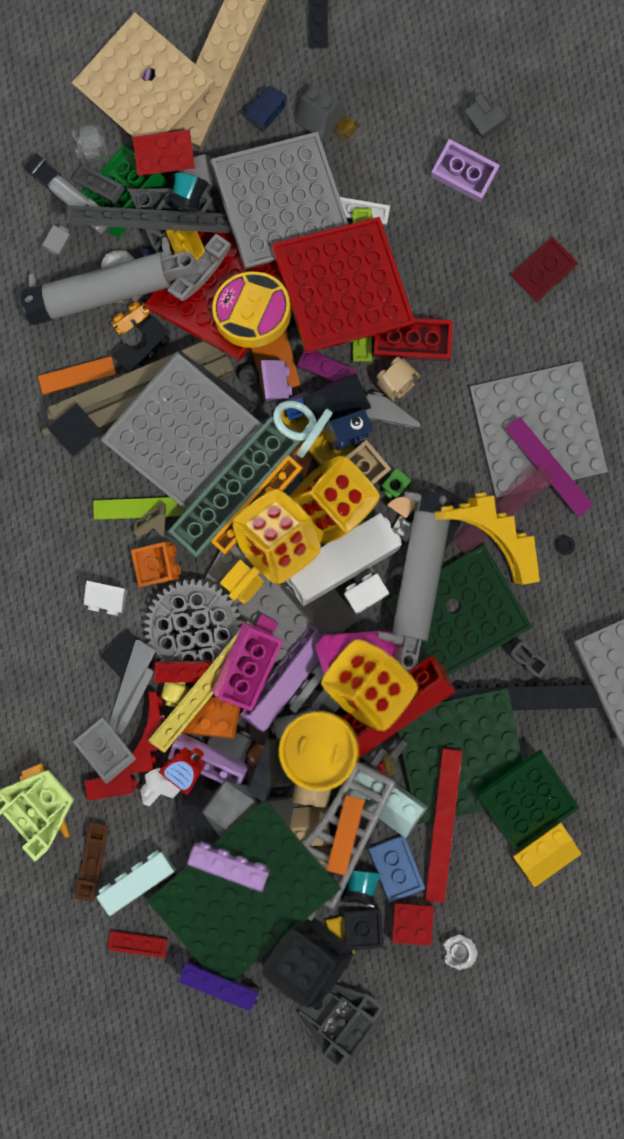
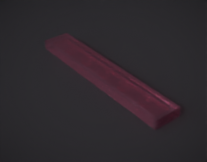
(510, 505)

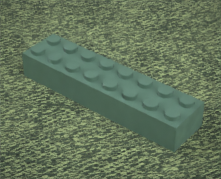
(233, 488)

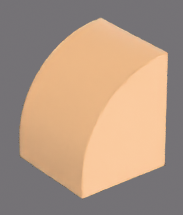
(402, 506)

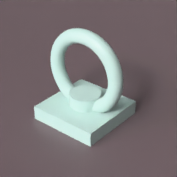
(310, 432)

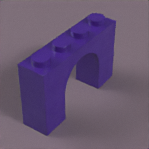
(235, 993)

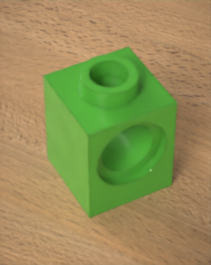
(398, 476)

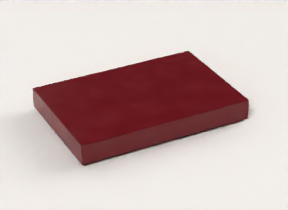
(544, 269)

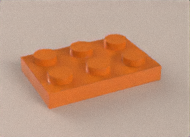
(215, 719)

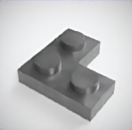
(393, 745)

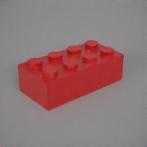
(423, 341)

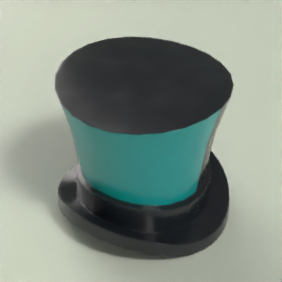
(187, 193)
(362, 888)

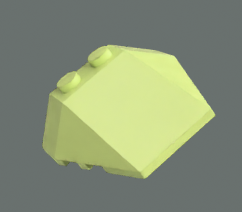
(36, 810)

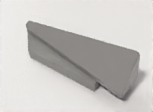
(133, 685)

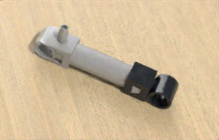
(56, 184)

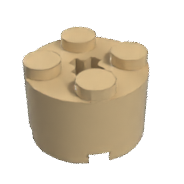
(397, 379)
(309, 797)

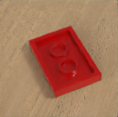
(163, 152)

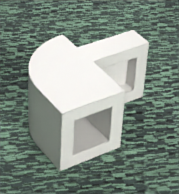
(156, 785)

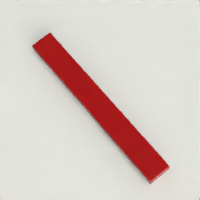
(443, 825)

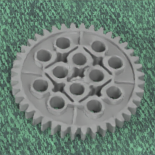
(167, 609)

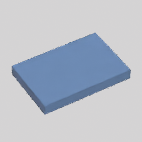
(397, 868)

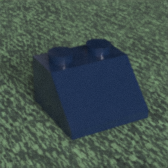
(266, 108)

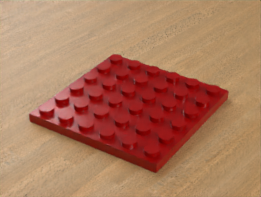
(343, 284)
(196, 312)

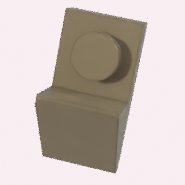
(153, 519)

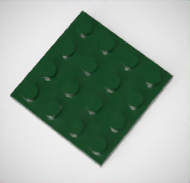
(528, 800)

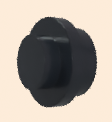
(565, 545)

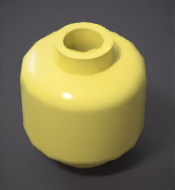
(174, 693)

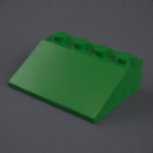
(123, 170)

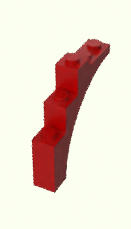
(145, 761)

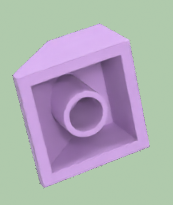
(275, 381)

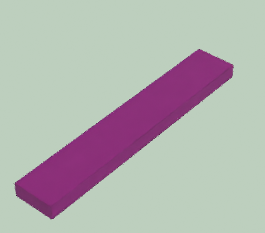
(543, 458)

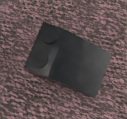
(196, 801)

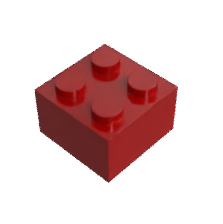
(412, 924)

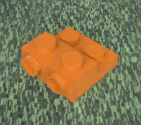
(155, 564)

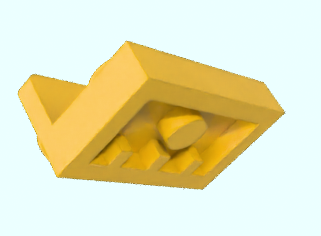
(186, 242)

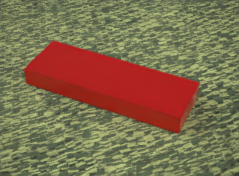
(137, 944)

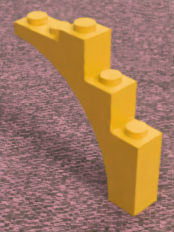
(517, 548)

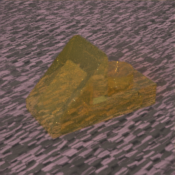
(345, 128)

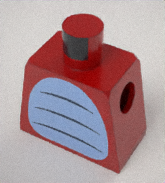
(184, 769)

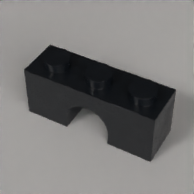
(156, 335)

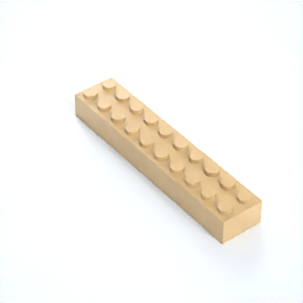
(220, 61)

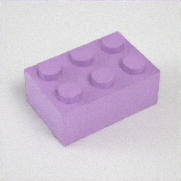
(465, 171)

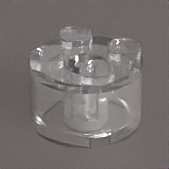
(90, 142)

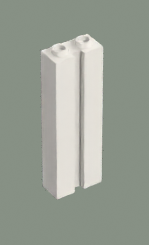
(346, 558)

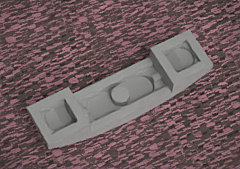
(214, 254)

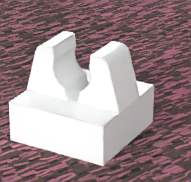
(403, 528)

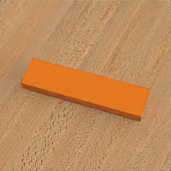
(77, 375)
(345, 834)

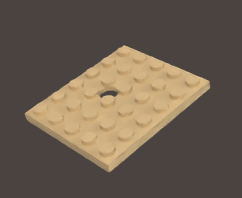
(140, 106)

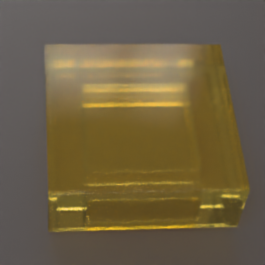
(389, 765)

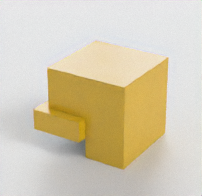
(242, 582)

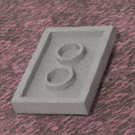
(104, 750)

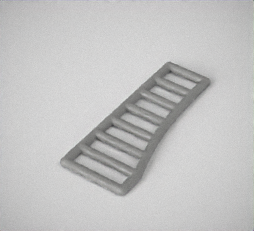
(364, 834)

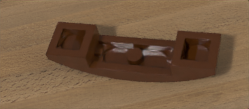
(92, 862)

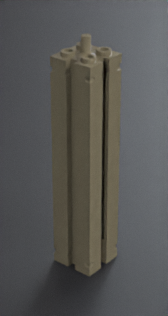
(110, 400)

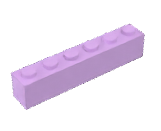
(285, 680)

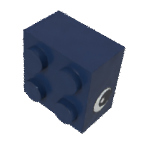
(347, 430)

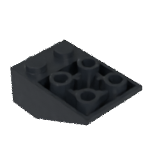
(270, 779)

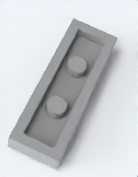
(307, 687)

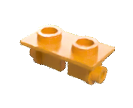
(135, 312)

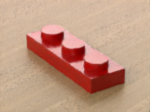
(180, 671)

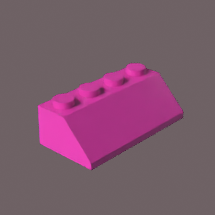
(333, 645)
(247, 666)

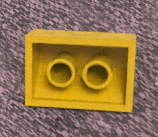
(547, 854)

